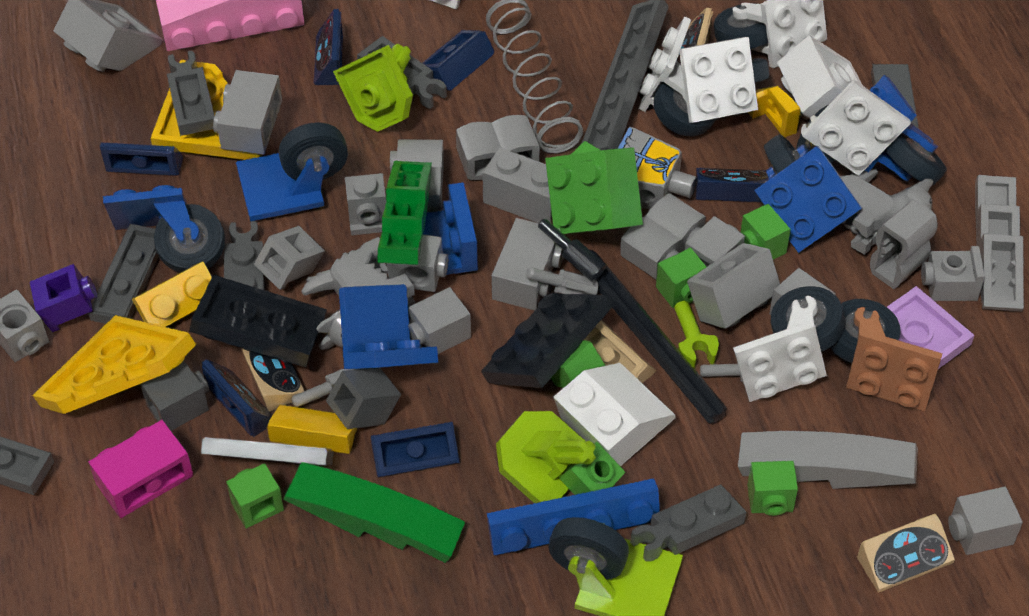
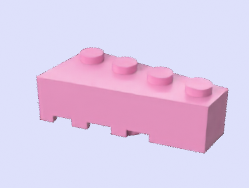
(210, 21)

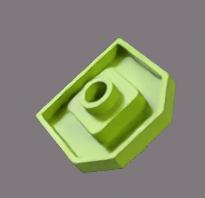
(378, 87)
(539, 451)

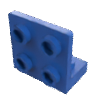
(456, 230)
(378, 329)

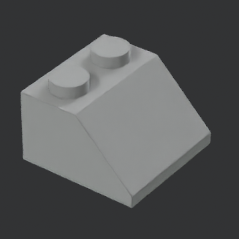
(105, 34)

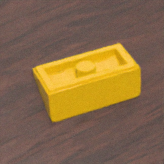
(310, 429)

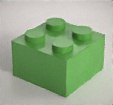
(594, 190)

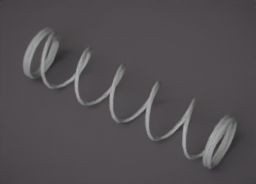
(555, 148)

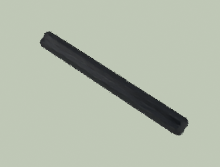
(660, 347)

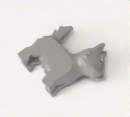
(878, 206)
(353, 269)

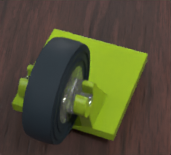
(612, 571)

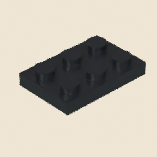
(257, 320)
(545, 339)

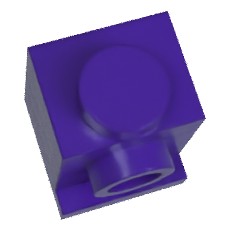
(62, 296)

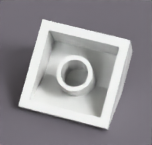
(815, 75)
(612, 409)

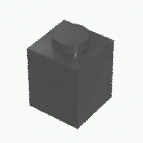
(176, 396)
(363, 397)

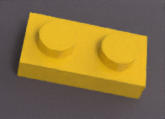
(174, 297)

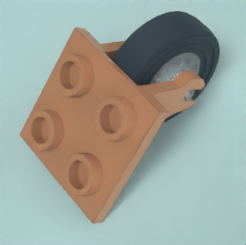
(880, 361)

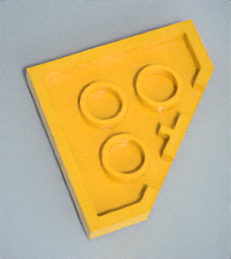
(205, 142)
(113, 360)

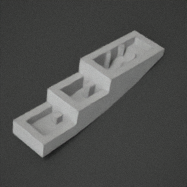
(999, 242)
(833, 456)

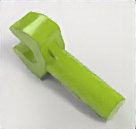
(694, 338)

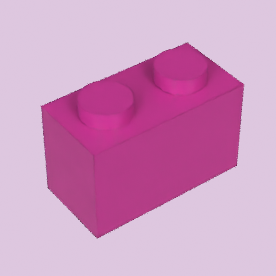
(141, 468)

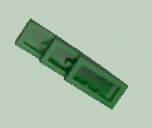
(405, 212)
(374, 509)

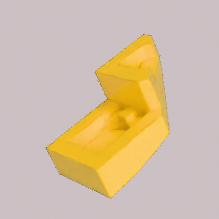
(779, 108)

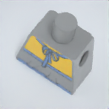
(657, 168)

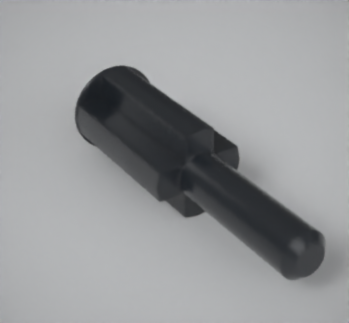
(575, 252)

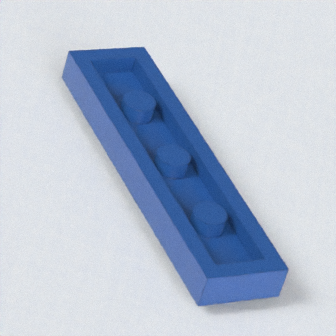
(534, 523)

